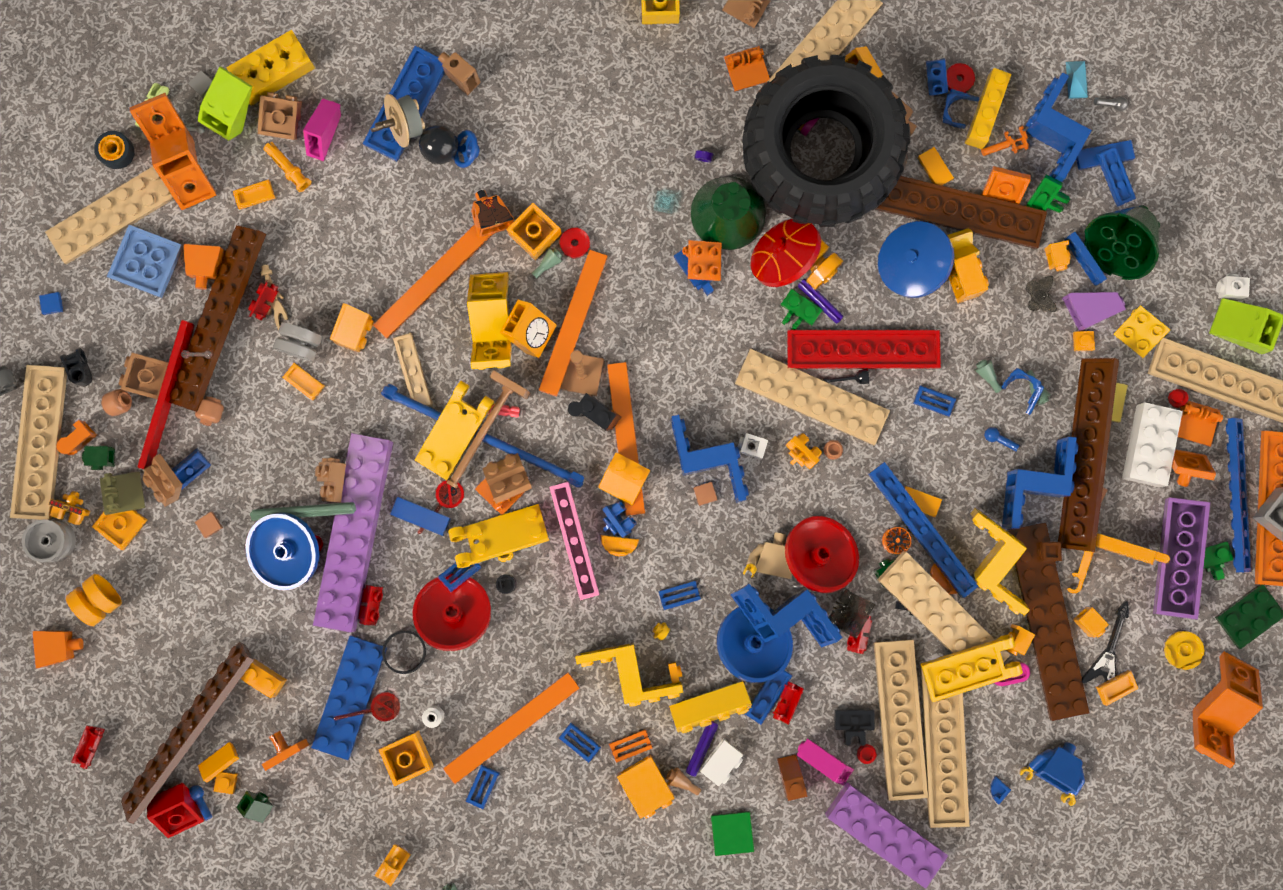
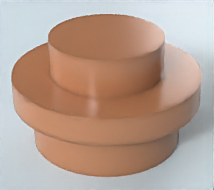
(833, 449)

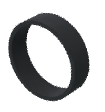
(415, 668)

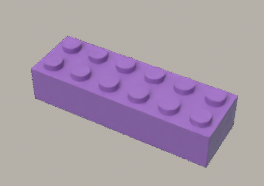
(1185, 543)
(886, 835)

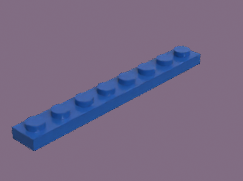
(1239, 502)
(923, 530)

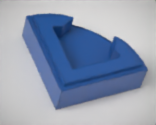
(999, 790)

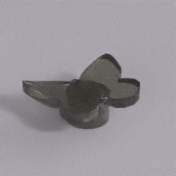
(1040, 295)

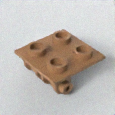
(746, 10)

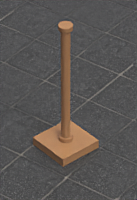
(583, 374)
(508, 388)

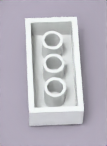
(1152, 444)

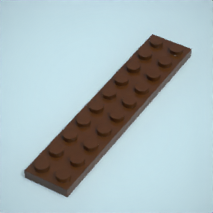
(965, 210)
(217, 317)
(1092, 430)
(1050, 624)
(186, 732)

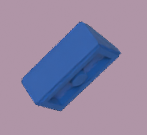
(191, 467)

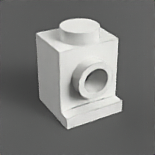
(760, 445)

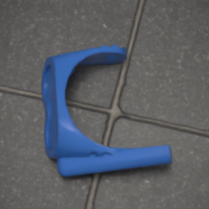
(953, 96)
(1019, 374)

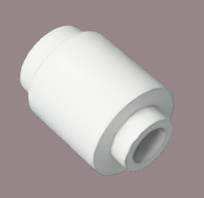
(437, 712)

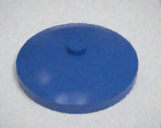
(916, 259)
(282, 551)
(747, 654)

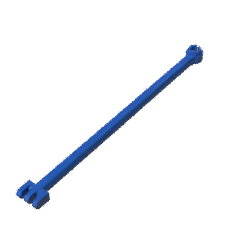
(575, 479)

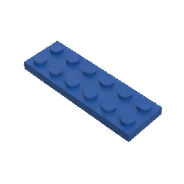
(419, 81)
(349, 694)

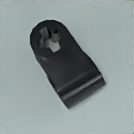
(75, 365)

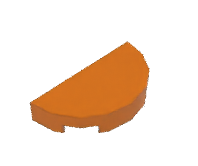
(939, 577)

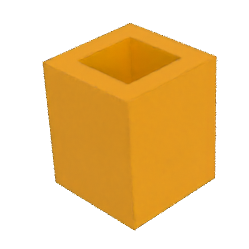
(1091, 622)

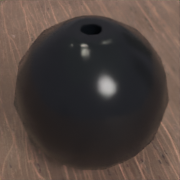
(438, 144)

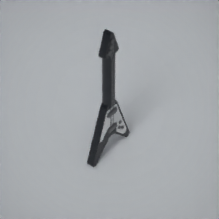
(1106, 662)

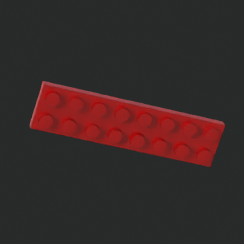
(863, 349)

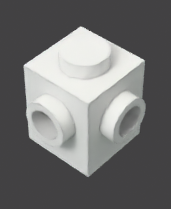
(1233, 287)

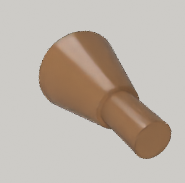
(678, 779)

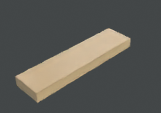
(412, 369)

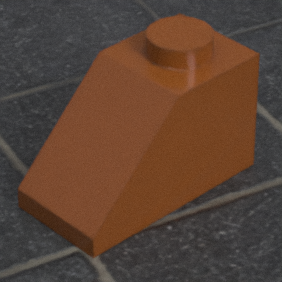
(792, 777)

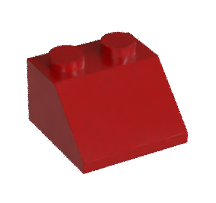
(174, 811)

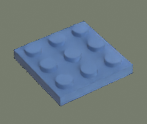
(145, 261)

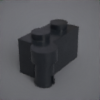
(595, 411)

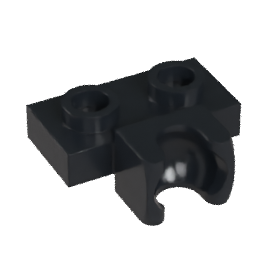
(854, 723)

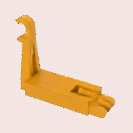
(1118, 547)

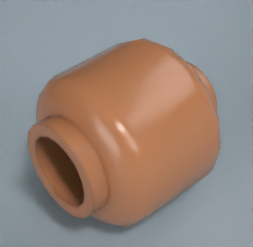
(116, 402)
(209, 411)

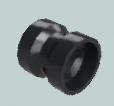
(506, 583)

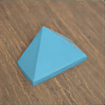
(1077, 79)

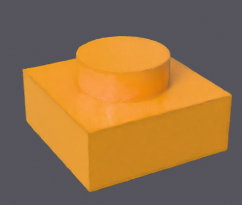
(1084, 341)
(675, 672)
(225, 782)

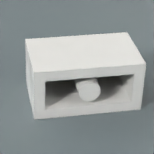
(721, 762)

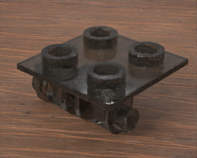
(851, 613)

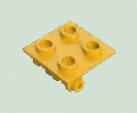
(1141, 331)

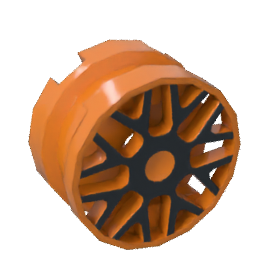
(896, 540)

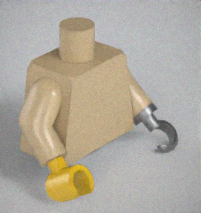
(770, 559)

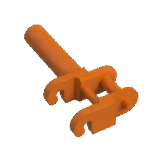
(1009, 142)

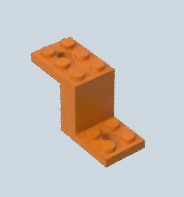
(173, 151)
(1226, 709)

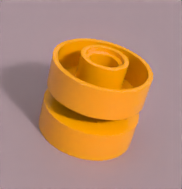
(823, 268)
(93, 600)

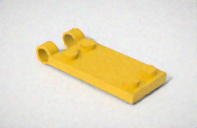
(452, 433)
(500, 535)
(969, 669)

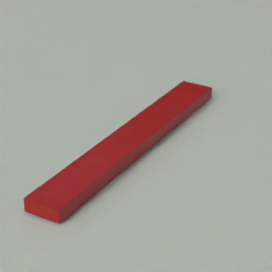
(163, 406)

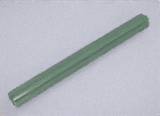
(307, 511)

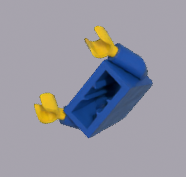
(1059, 769)

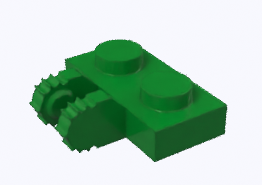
(1045, 193)
(801, 307)

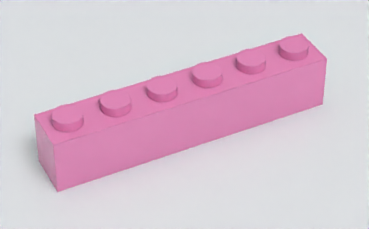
(574, 541)

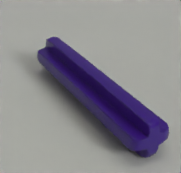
(821, 301)
(701, 749)

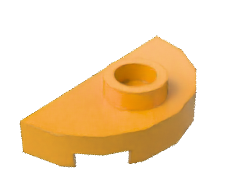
(619, 546)

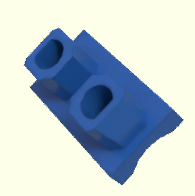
(937, 77)
(615, 521)

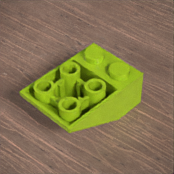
(225, 104)
(1247, 325)

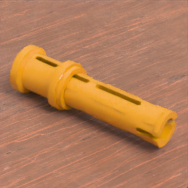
(291, 172)

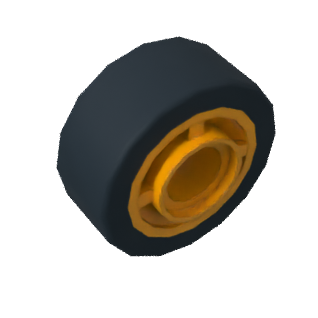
(107, 142)

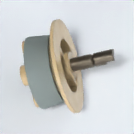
(402, 119)

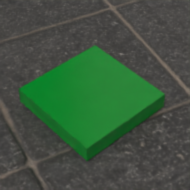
(732, 833)

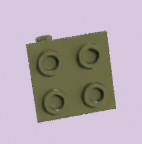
(122, 492)

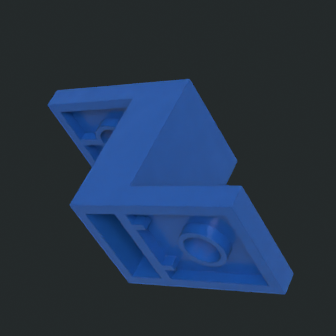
(1057, 129)
(709, 459)
(1040, 483)
(797, 608)

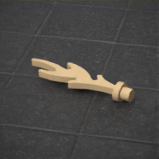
(276, 305)

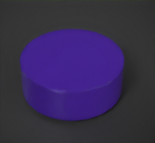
(704, 156)

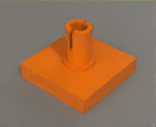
(1006, 185)
(1191, 464)
(284, 751)

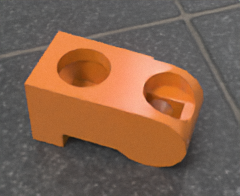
(77, 439)

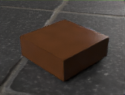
(1050, 551)

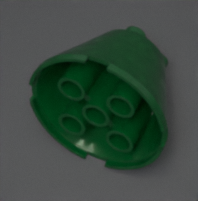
(728, 212)
(1124, 242)

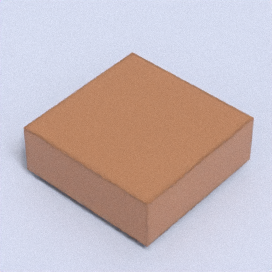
(705, 493)
(208, 525)

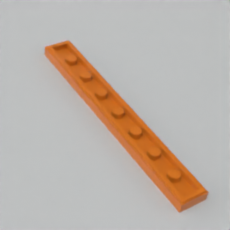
(430, 282)
(573, 323)
(625, 427)
(511, 728)

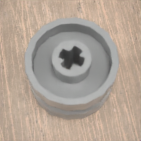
(298, 340)
(48, 540)

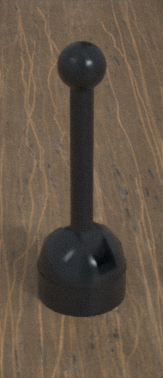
(861, 377)

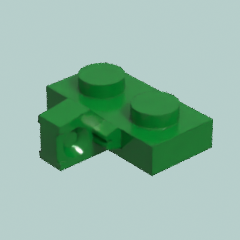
(1215, 558)

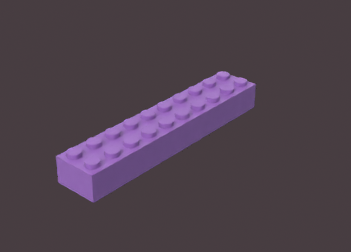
(353, 534)

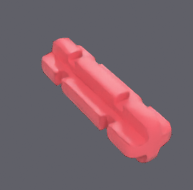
(506, 410)

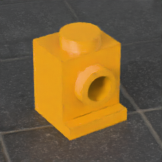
(1058, 256)
(1022, 640)

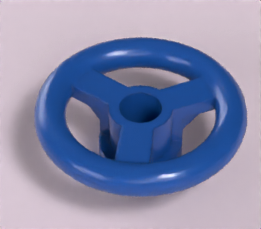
(469, 149)

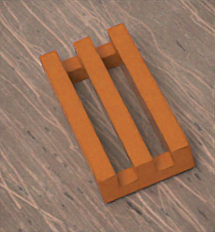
(615, 751)

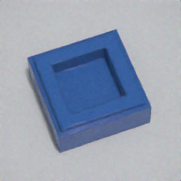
(51, 303)

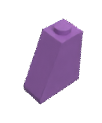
(1093, 307)

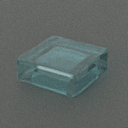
(664, 202)

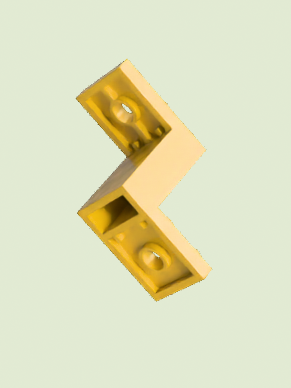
(487, 315)
(999, 562)
(629, 674)

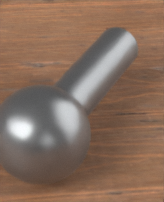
(1119, 103)

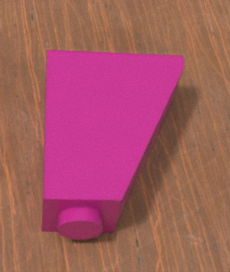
(321, 129)
(824, 762)

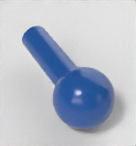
(992, 435)
(196, 793)

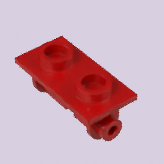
(259, 306)
(372, 596)
(860, 644)
(788, 703)
(87, 746)

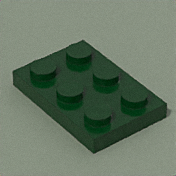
(1250, 616)

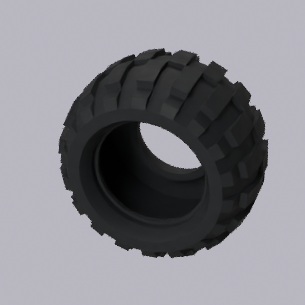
(834, 92)

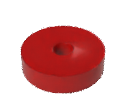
(963, 71)
(574, 251)

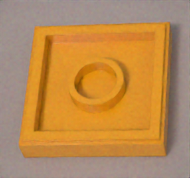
(120, 527)

